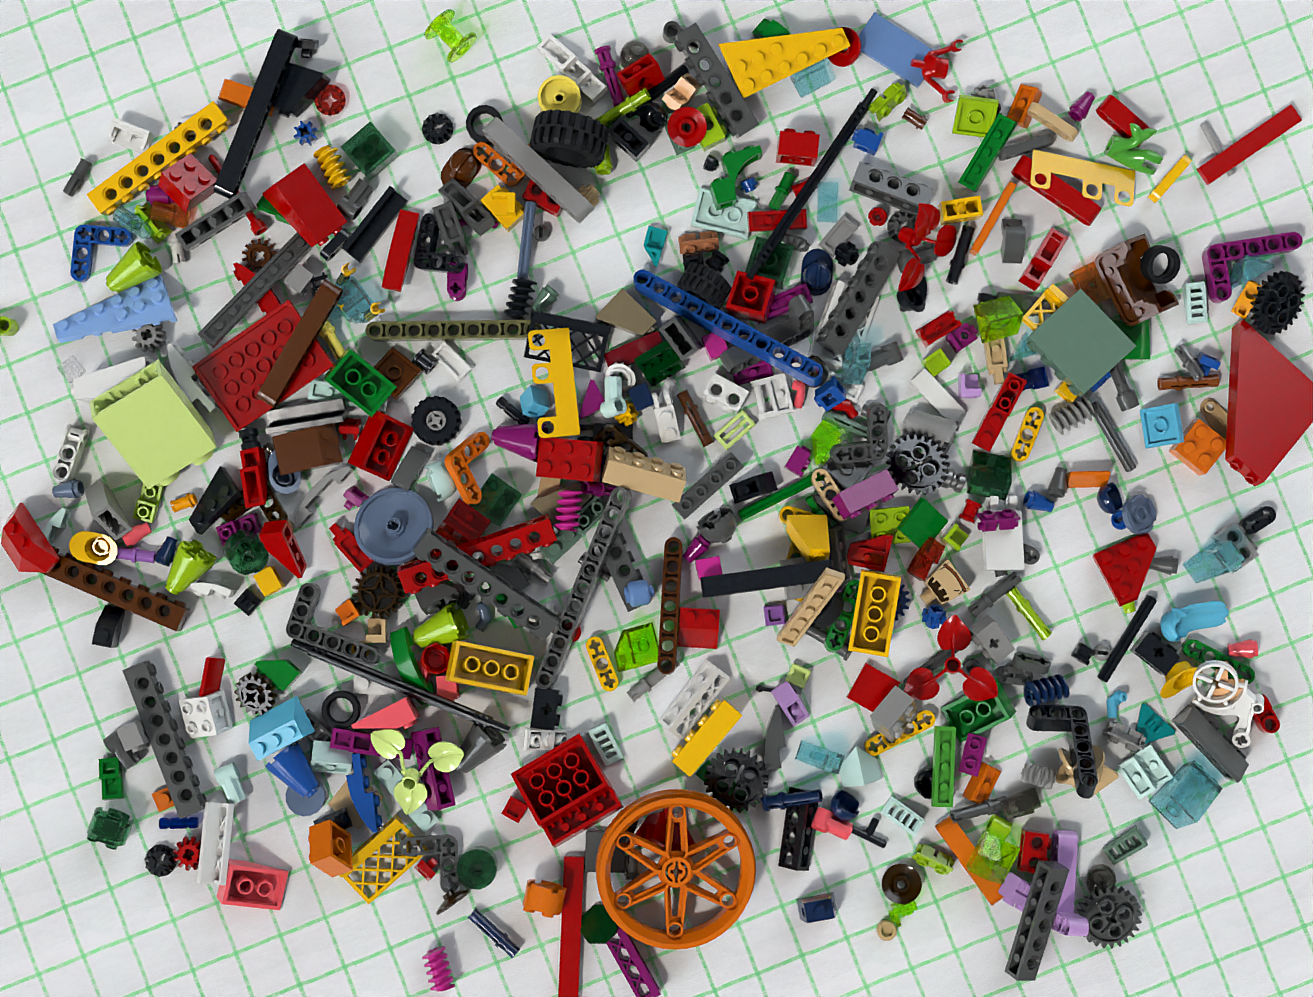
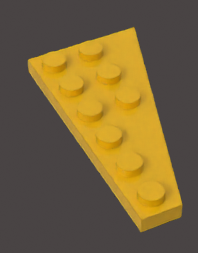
(770, 59)

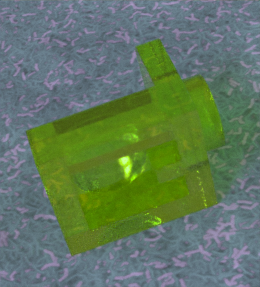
(904, 909)

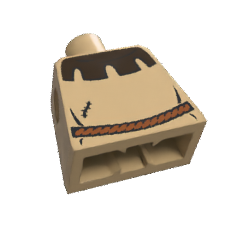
(944, 584)

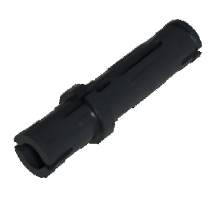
(957, 263)

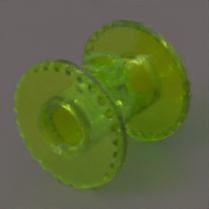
(450, 35)

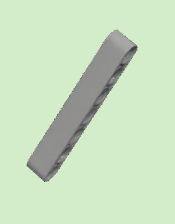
(538, 170)

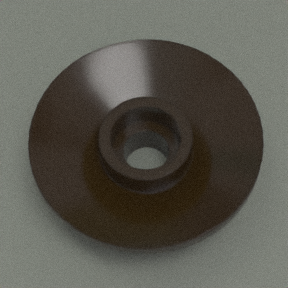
(908, 876)
(450, 899)

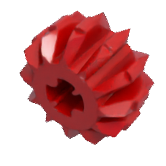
(184, 847)

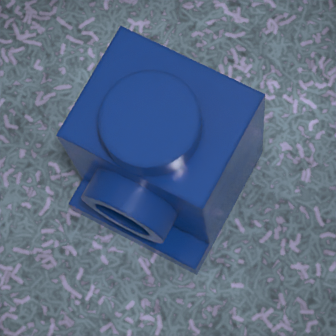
(866, 140)
(836, 394)

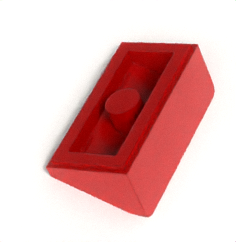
(211, 675)

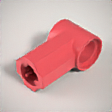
(826, 822)

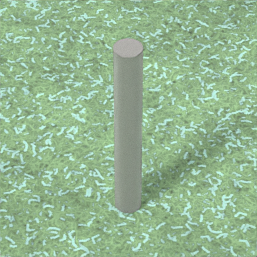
(1214, 142)

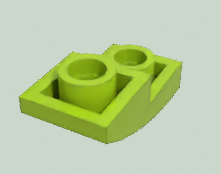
(148, 503)

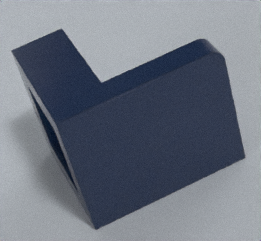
(641, 397)

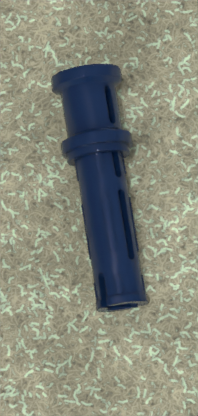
(784, 800)

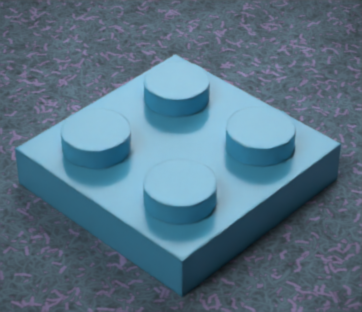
(1162, 425)

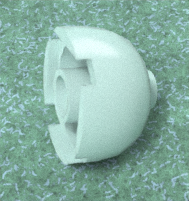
(440, 480)

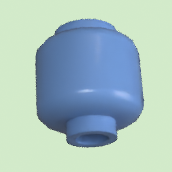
(638, 593)

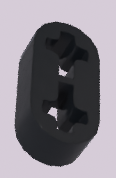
(335, 244)
(1254, 516)

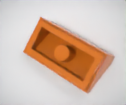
(1021, 103)
(1085, 479)
(980, 787)

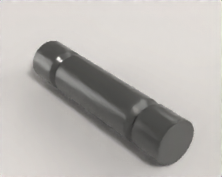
(605, 576)

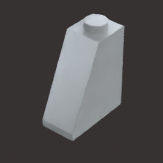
(107, 510)

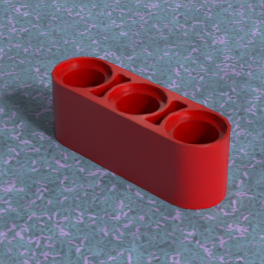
(1119, 116)

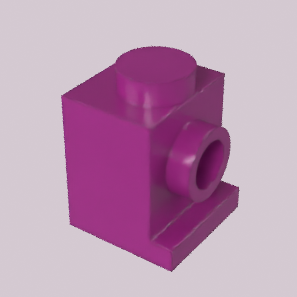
(957, 342)
(798, 460)

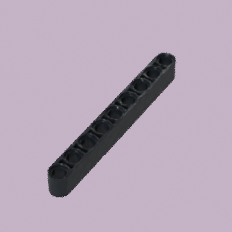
(255, 114)

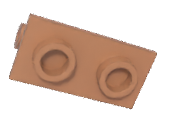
(689, 244)

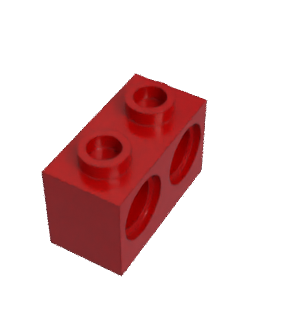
(542, 200)
(1027, 851)

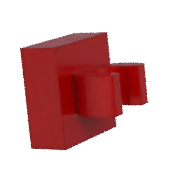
(350, 426)
(425, 869)

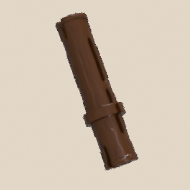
(685, 397)

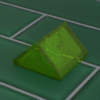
(998, 318)

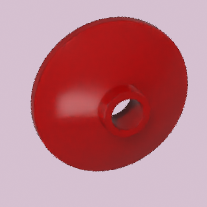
(847, 58)
(694, 119)

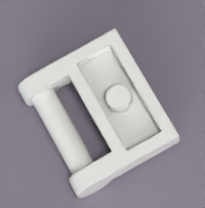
(778, 395)

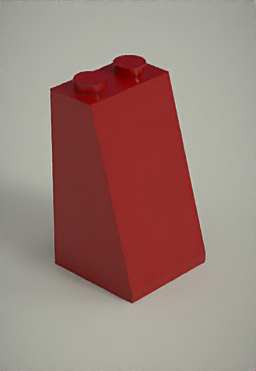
(306, 206)

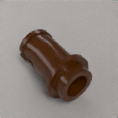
(914, 118)

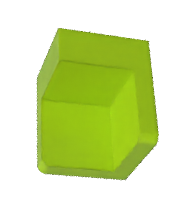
(936, 362)
(954, 537)

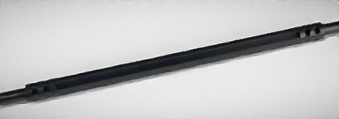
(811, 184)
(401, 686)

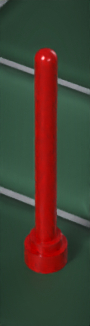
(257, 226)

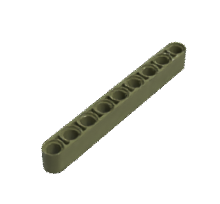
(444, 326)

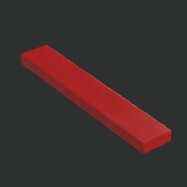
(1249, 144)

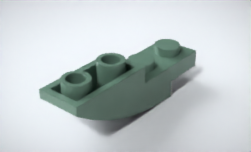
(566, 540)

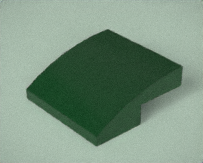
(659, 363)

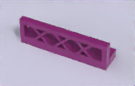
(638, 962)

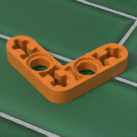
(512, 167)
(460, 466)

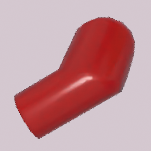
(848, 407)

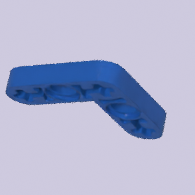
(89, 242)

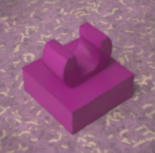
(355, 497)

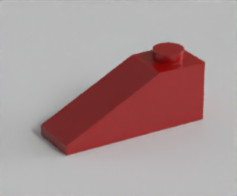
(283, 546)

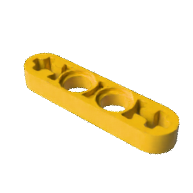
(904, 737)

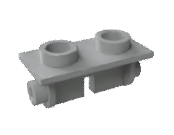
(1117, 734)

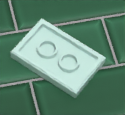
(728, 221)

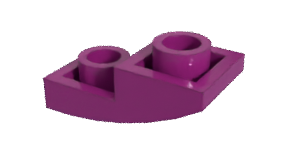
(248, 522)

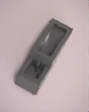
(467, 207)
(773, 740)

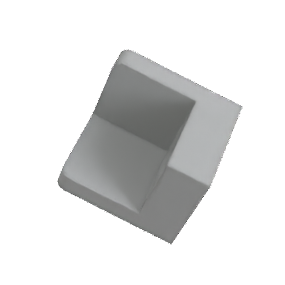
(299, 279)

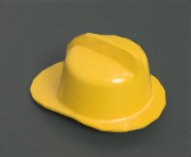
(93, 547)
(1178, 679)

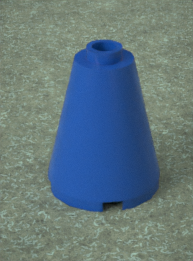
(294, 770)

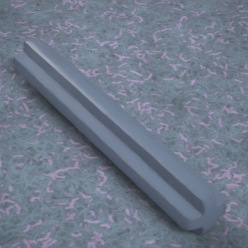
(526, 239)

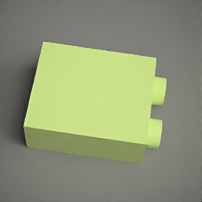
(153, 425)

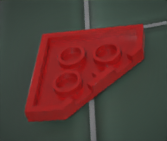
(1126, 567)

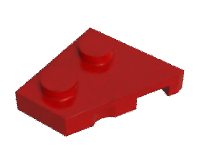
(870, 552)

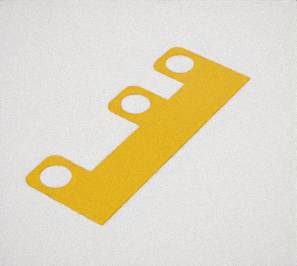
(1089, 171)
(562, 376)

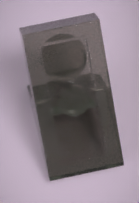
(1020, 804)

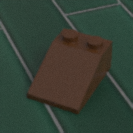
(307, 449)

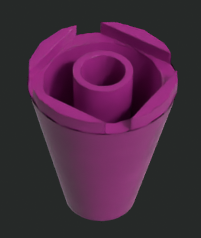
(519, 439)

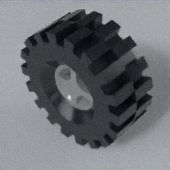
(427, 421)

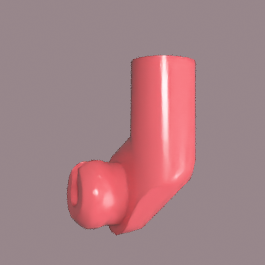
(800, 395)

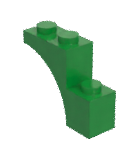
(733, 164)

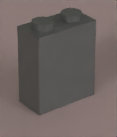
(681, 338)

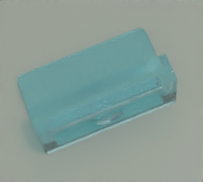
(812, 77)

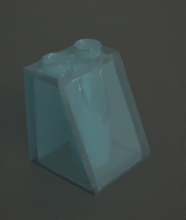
(1186, 795)

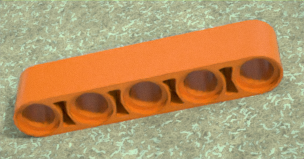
(963, 849)

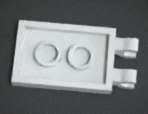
(1003, 548)

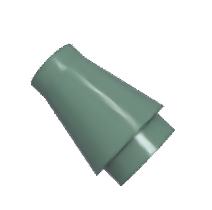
(545, 298)

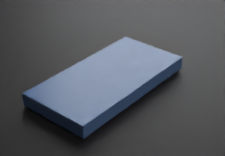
(893, 48)

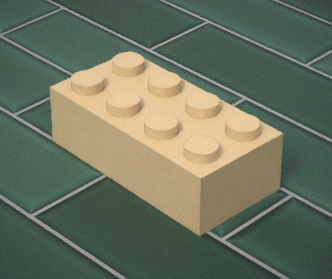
(644, 474)

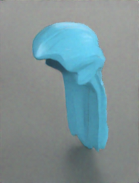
(1179, 622)

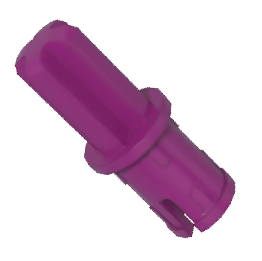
(597, 489)

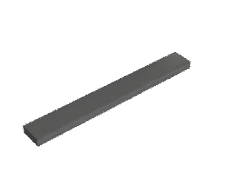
(254, 290)

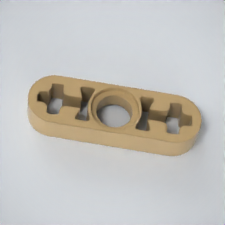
(1052, 122)
(818, 485)

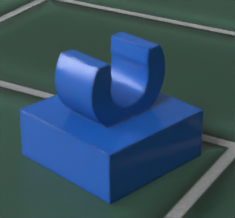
(1207, 362)

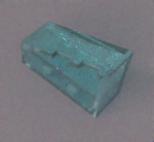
(1214, 561)

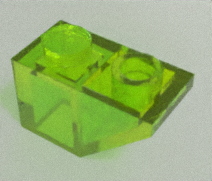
(822, 440)

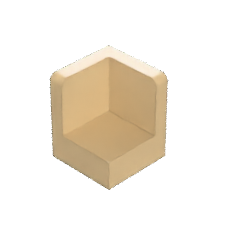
(377, 630)

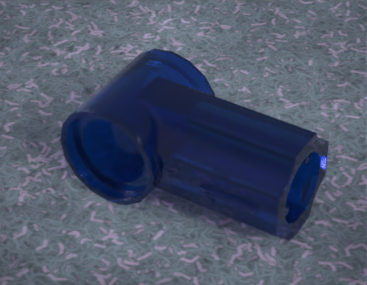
(1035, 378)

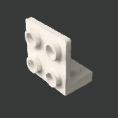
(206, 715)

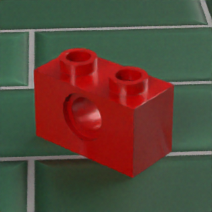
(640, 74)

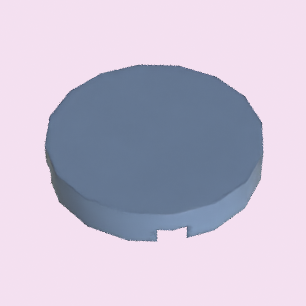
(1139, 514)
(306, 806)

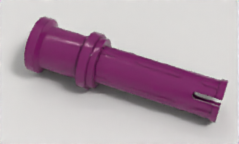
(608, 66)

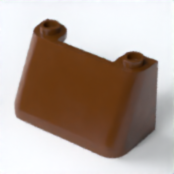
(1129, 290)

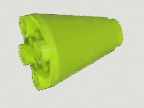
(188, 565)

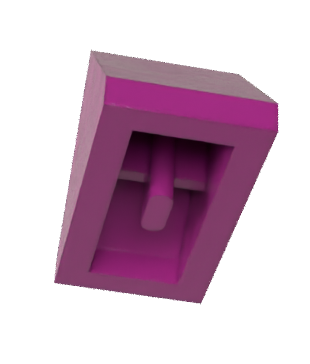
(591, 401)

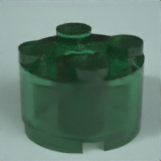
(243, 562)
(109, 827)
(474, 856)

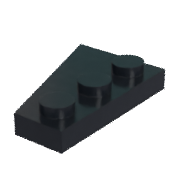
(215, 501)

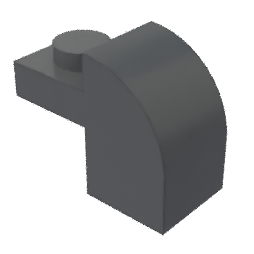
(1013, 241)

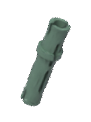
(830, 415)

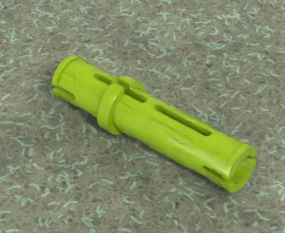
(630, 104)
(1024, 607)

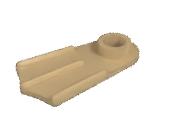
(1216, 418)

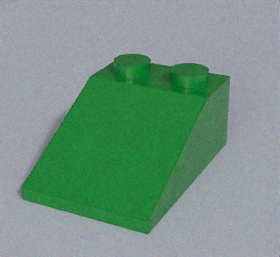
(359, 382)
(978, 716)

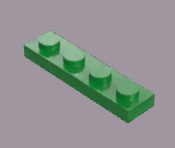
(987, 152)

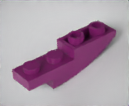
(361, 743)

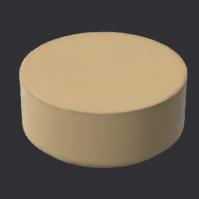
(886, 930)

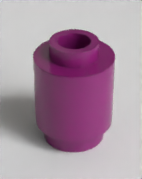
(156, 194)

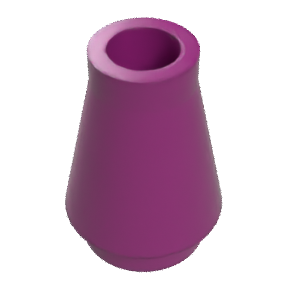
(1081, 107)
(696, 548)

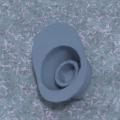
(285, 483)

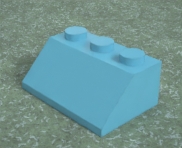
(278, 728)

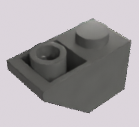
(434, 598)

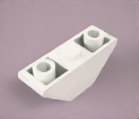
(543, 739)

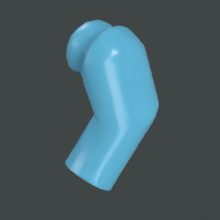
(1113, 701)

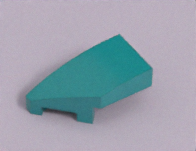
(654, 243)

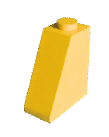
(810, 535)

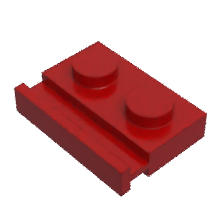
(466, 520)

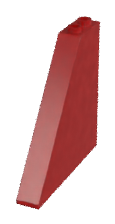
(1266, 405)

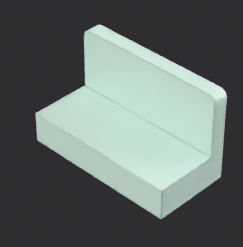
(330, 759)

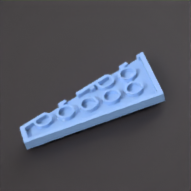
(122, 312)

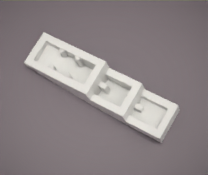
(571, 67)

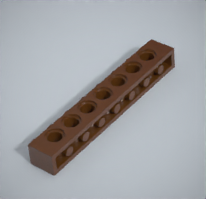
(178, 611)

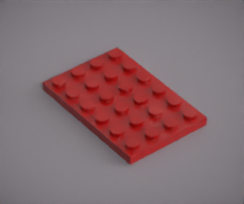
(243, 363)

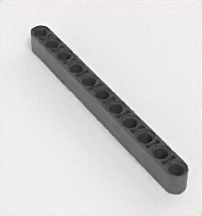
(576, 595)

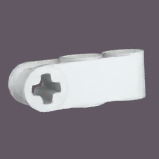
(77, 445)

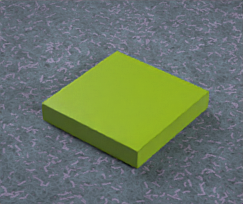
(974, 115)

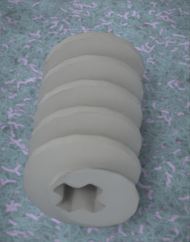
(1072, 414)

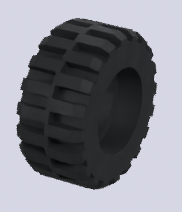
(569, 138)

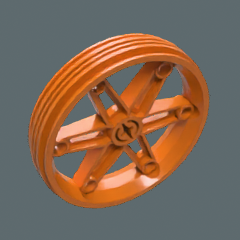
(731, 909)

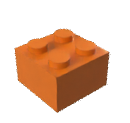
(1200, 447)
(330, 848)

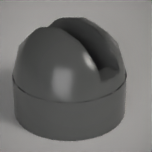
(545, 233)

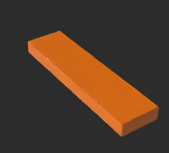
(1008, 190)

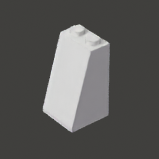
(94, 384)

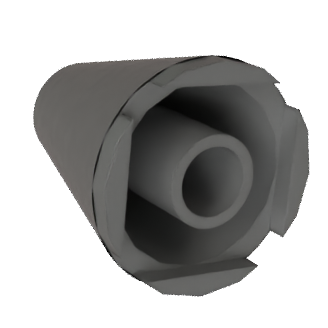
(480, 746)

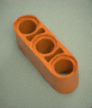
(237, 94)

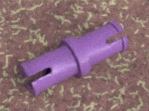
(136, 555)

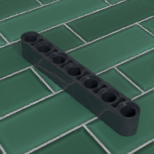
(764, 578)

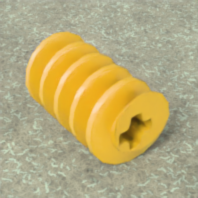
(331, 167)

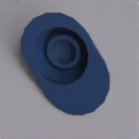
(817, 271)

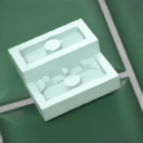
(1144, 771)

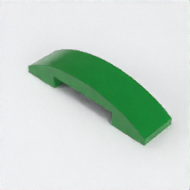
(406, 662)

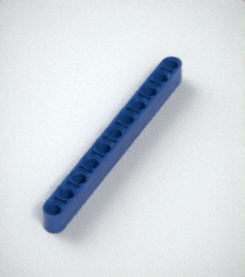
(732, 335)

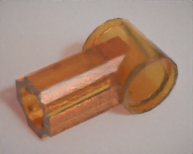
(169, 214)

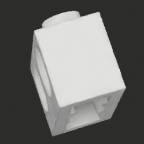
(728, 388)

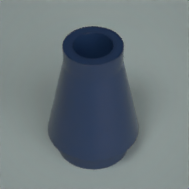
(166, 552)

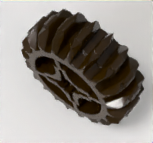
(380, 583)

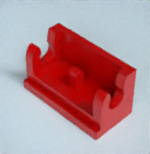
(938, 328)

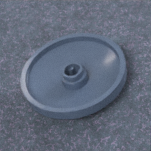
(391, 525)

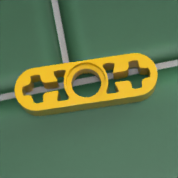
(1169, 178)
(1027, 419)
(602, 648)

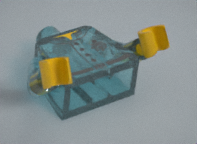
(354, 301)

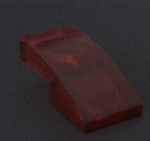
(927, 555)

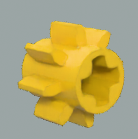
(629, 416)

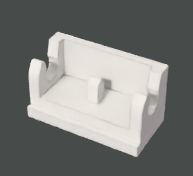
(130, 136)

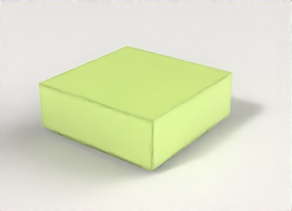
(798, 675)

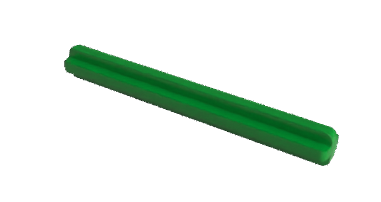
(777, 497)

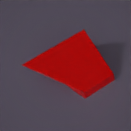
(654, 829)

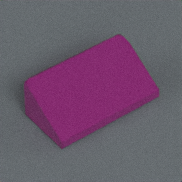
(755, 372)

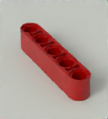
(1058, 193)

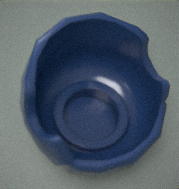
(1109, 498)
(844, 805)

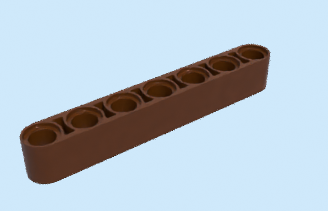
(299, 343)
(666, 596)

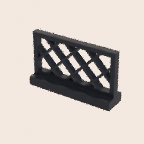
(575, 325)

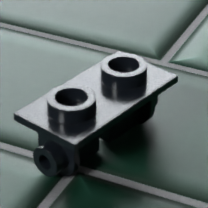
(339, 817)

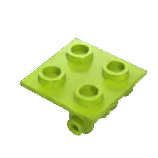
(886, 521)

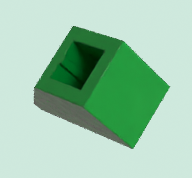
(281, 672)

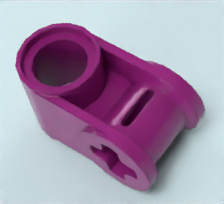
(457, 280)

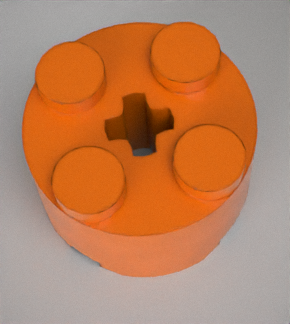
(544, 898)

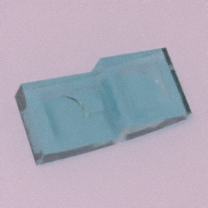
(827, 202)

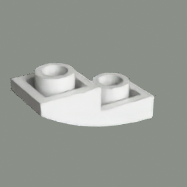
(207, 589)

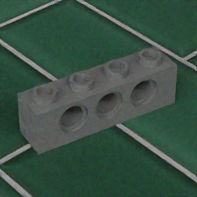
(881, 190)
(215, 221)
(707, 485)
(613, 566)

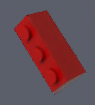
(380, 445)

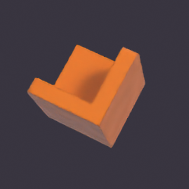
(348, 612)

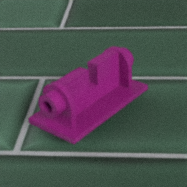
(1006, 519)
(972, 754)

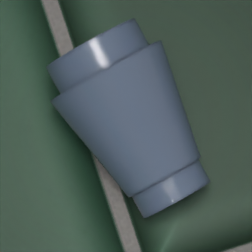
(69, 489)

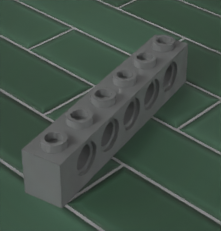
(716, 69)
(857, 309)
(1036, 920)

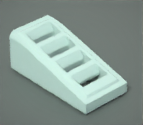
(1187, 295)
(598, 729)
(920, 821)

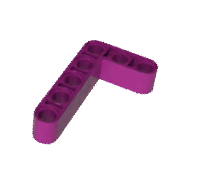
(1242, 249)

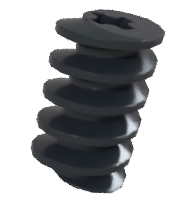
(519, 298)

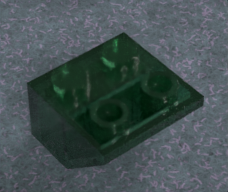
(989, 475)
(497, 500)

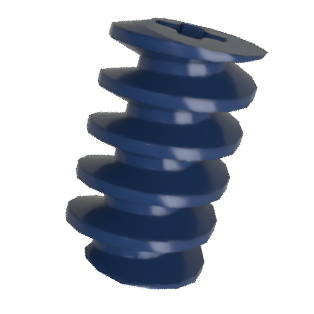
(1045, 689)

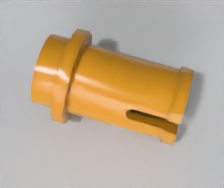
(185, 502)

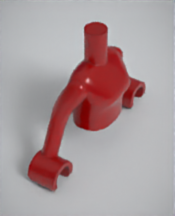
(937, 68)

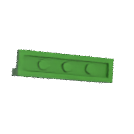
(943, 766)

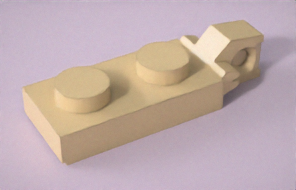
(996, 359)

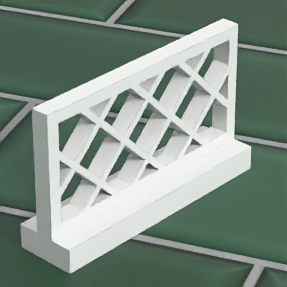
(838, 287)

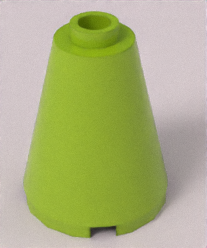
(133, 268)
(442, 627)

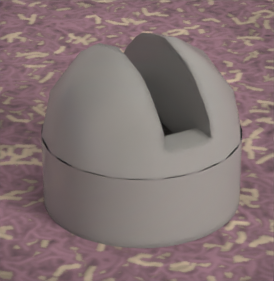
(1101, 648)

